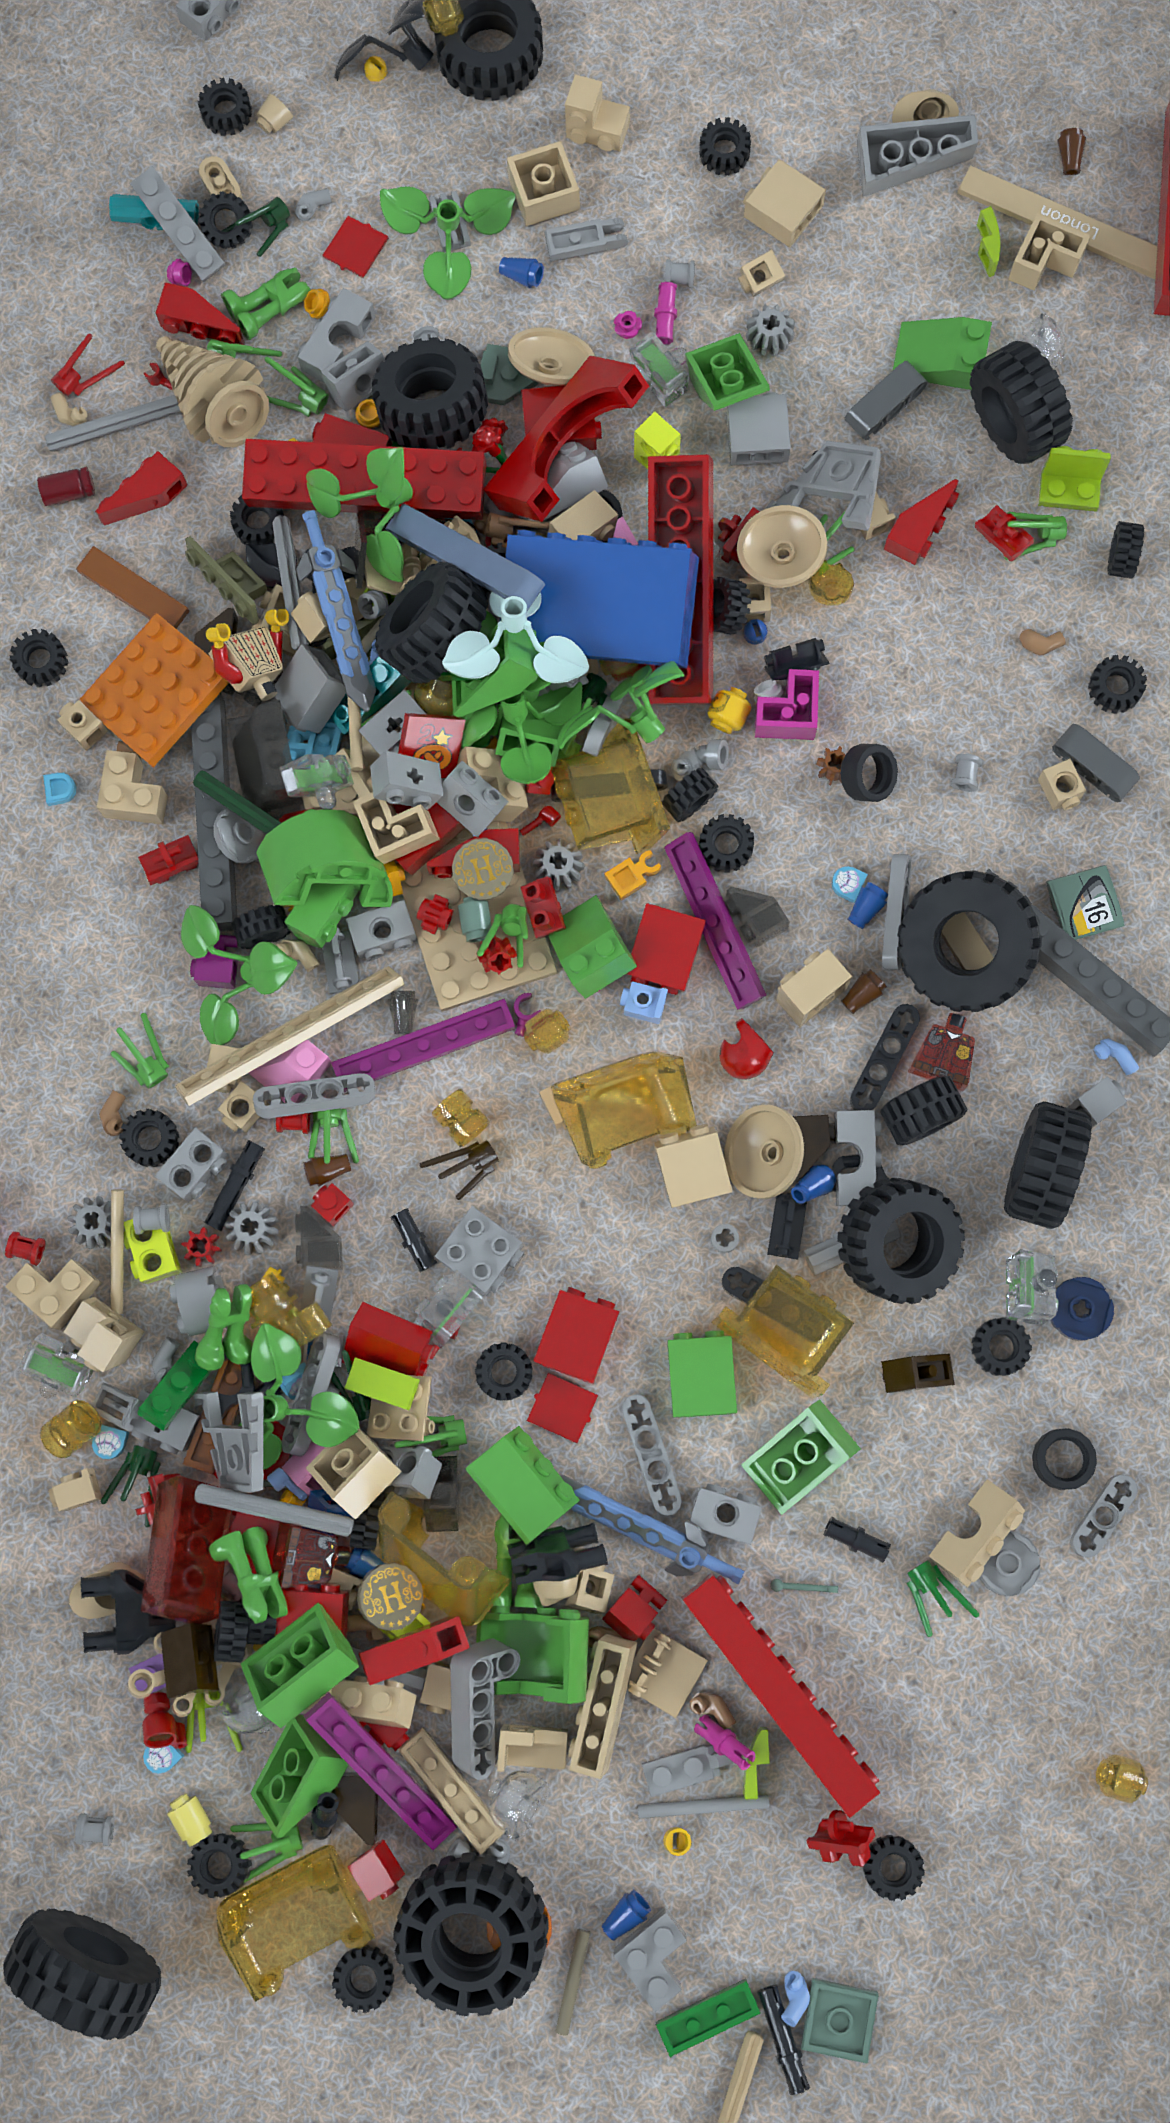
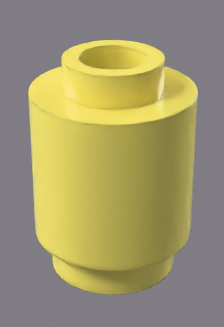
(189, 1819)

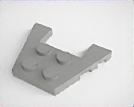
(840, 473)
(237, 1448)

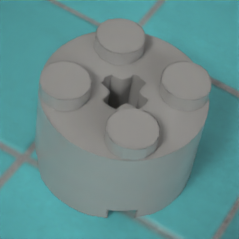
(194, 1295)

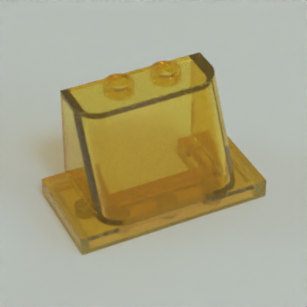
(611, 794)
(788, 1329)

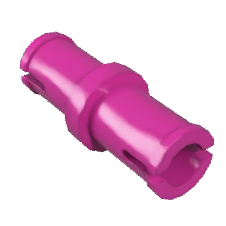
(666, 312)
(724, 1742)

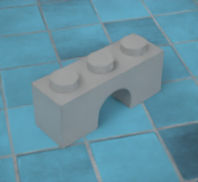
(345, 316)
(859, 1131)

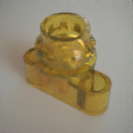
(276, 1307)

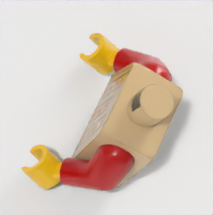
(250, 657)

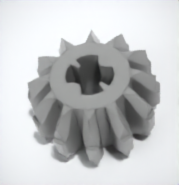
(774, 339)
(570, 865)
(91, 1209)
(244, 1238)

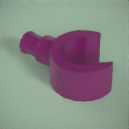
(522, 1019)

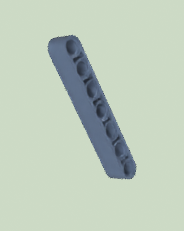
(473, 559)

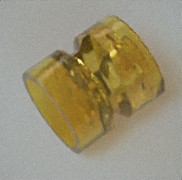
(460, 1117)
(70, 1429)

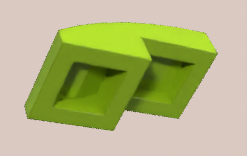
(990, 243)
(382, 1384)
(760, 1746)

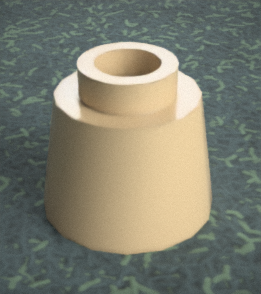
(273, 115)

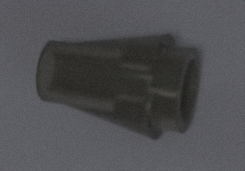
(403, 1010)

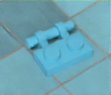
(324, 743)

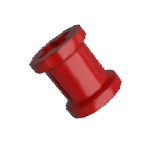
(294, 1122)
(25, 1248)

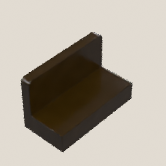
(189, 1660)

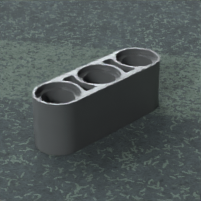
(886, 400)
(1097, 762)

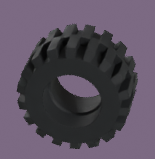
(923, 1110)

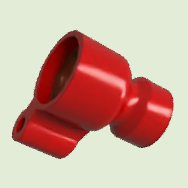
(159, 1725)

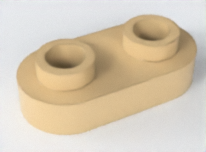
(223, 182)

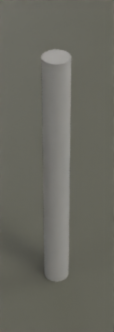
(702, 1806)

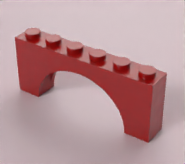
(593, 390)

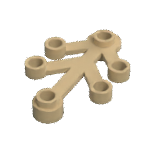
(158, 1678)

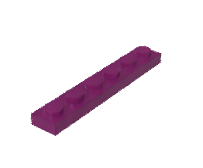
(719, 927)
(428, 1042)
(380, 1771)

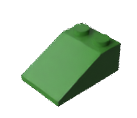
(943, 348)
(725, 372)
(507, 680)
(591, 948)
(800, 1456)
(296, 1776)

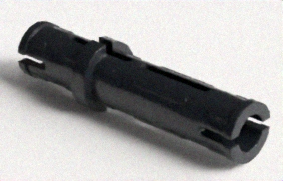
(237, 1180)
(786, 2048)

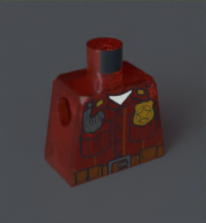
(946, 1053)
(306, 1555)

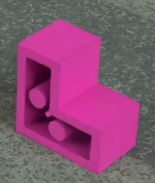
(790, 716)

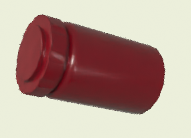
(66, 486)

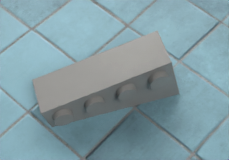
(912, 149)

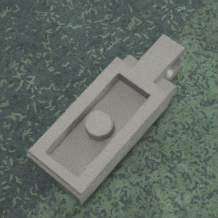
(683, 1769)

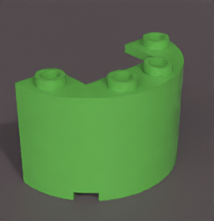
(322, 849)
(550, 1651)

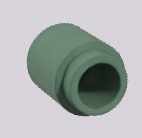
(474, 919)

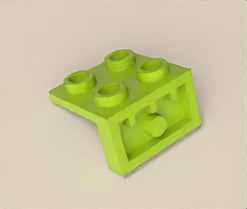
(1073, 478)

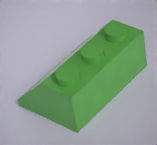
(322, 911)
(522, 1484)
(298, 1666)

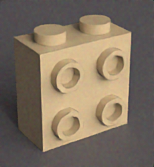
(783, 202)
(692, 1165)

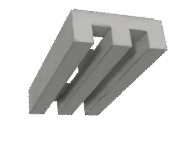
(456, 244)
(129, 1412)

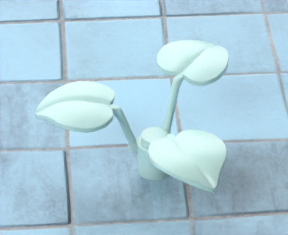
(474, 657)

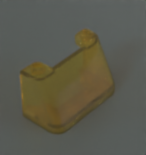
(624, 1104)
(463, 1591)
(290, 1918)

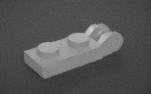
(584, 238)

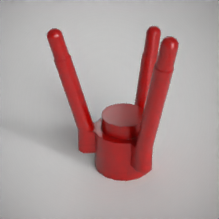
(67, 378)

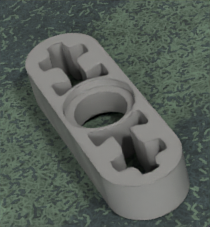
(1125, 1502)

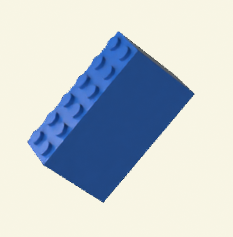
(612, 595)

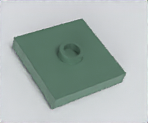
(839, 2020)

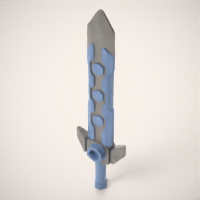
(326, 570)
(686, 1550)

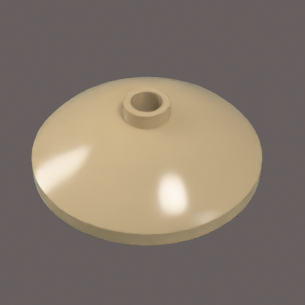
(548, 355)
(778, 533)
(752, 1151)

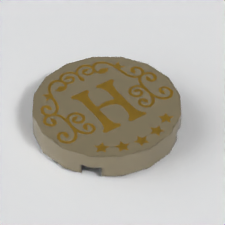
(482, 869)
(390, 1596)

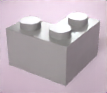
(644, 1955)

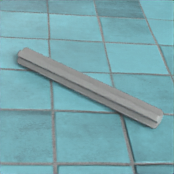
(112, 423)
(288, 575)
(274, 1509)

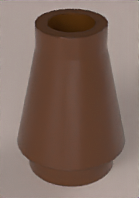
(1071, 150)
(865, 990)
(320, 1173)

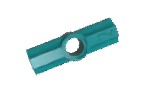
(133, 210)

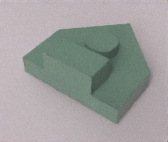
(501, 377)

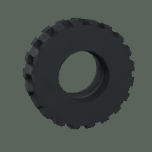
(1016, 931)
(82, 1974)
(463, 1979)

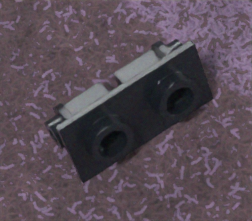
(808, 657)
(786, 1227)

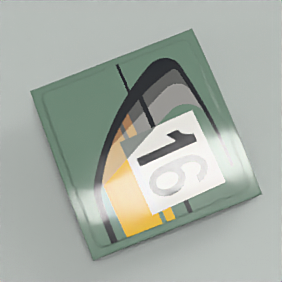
(1085, 902)

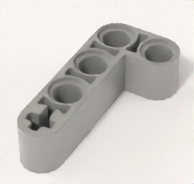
(473, 1703)

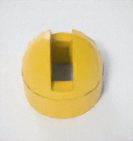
(372, 71)
(683, 1841)

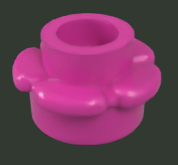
(179, 273)
(630, 331)

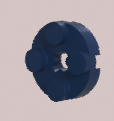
(1096, 1300)

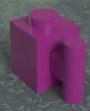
(214, 969)

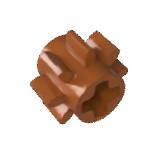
(831, 773)

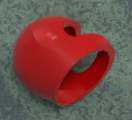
(746, 1057)

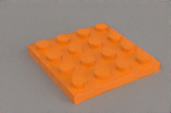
(154, 690)

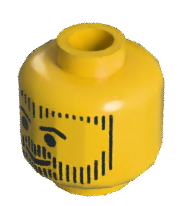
(729, 710)

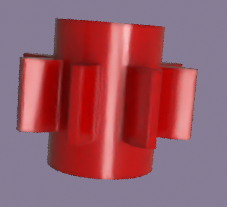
(435, 914)
(498, 955)
(210, 1247)

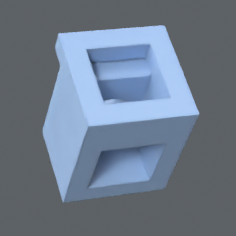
(651, 1010)

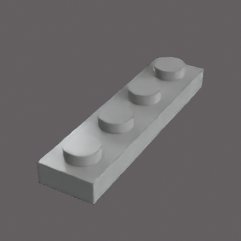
(177, 224)

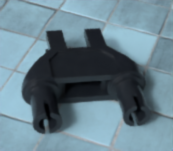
(553, 1555)
(131, 1624)

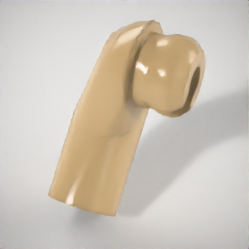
(67, 415)
(299, 951)

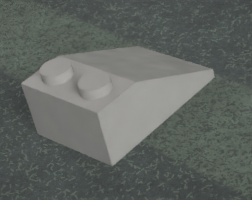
(573, 476)

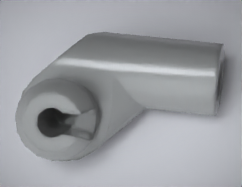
(309, 203)
(163, 1359)

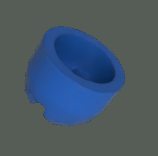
(750, 633)

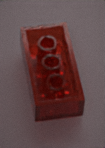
(180, 1572)

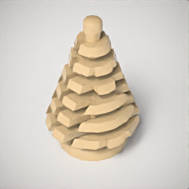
(215, 393)

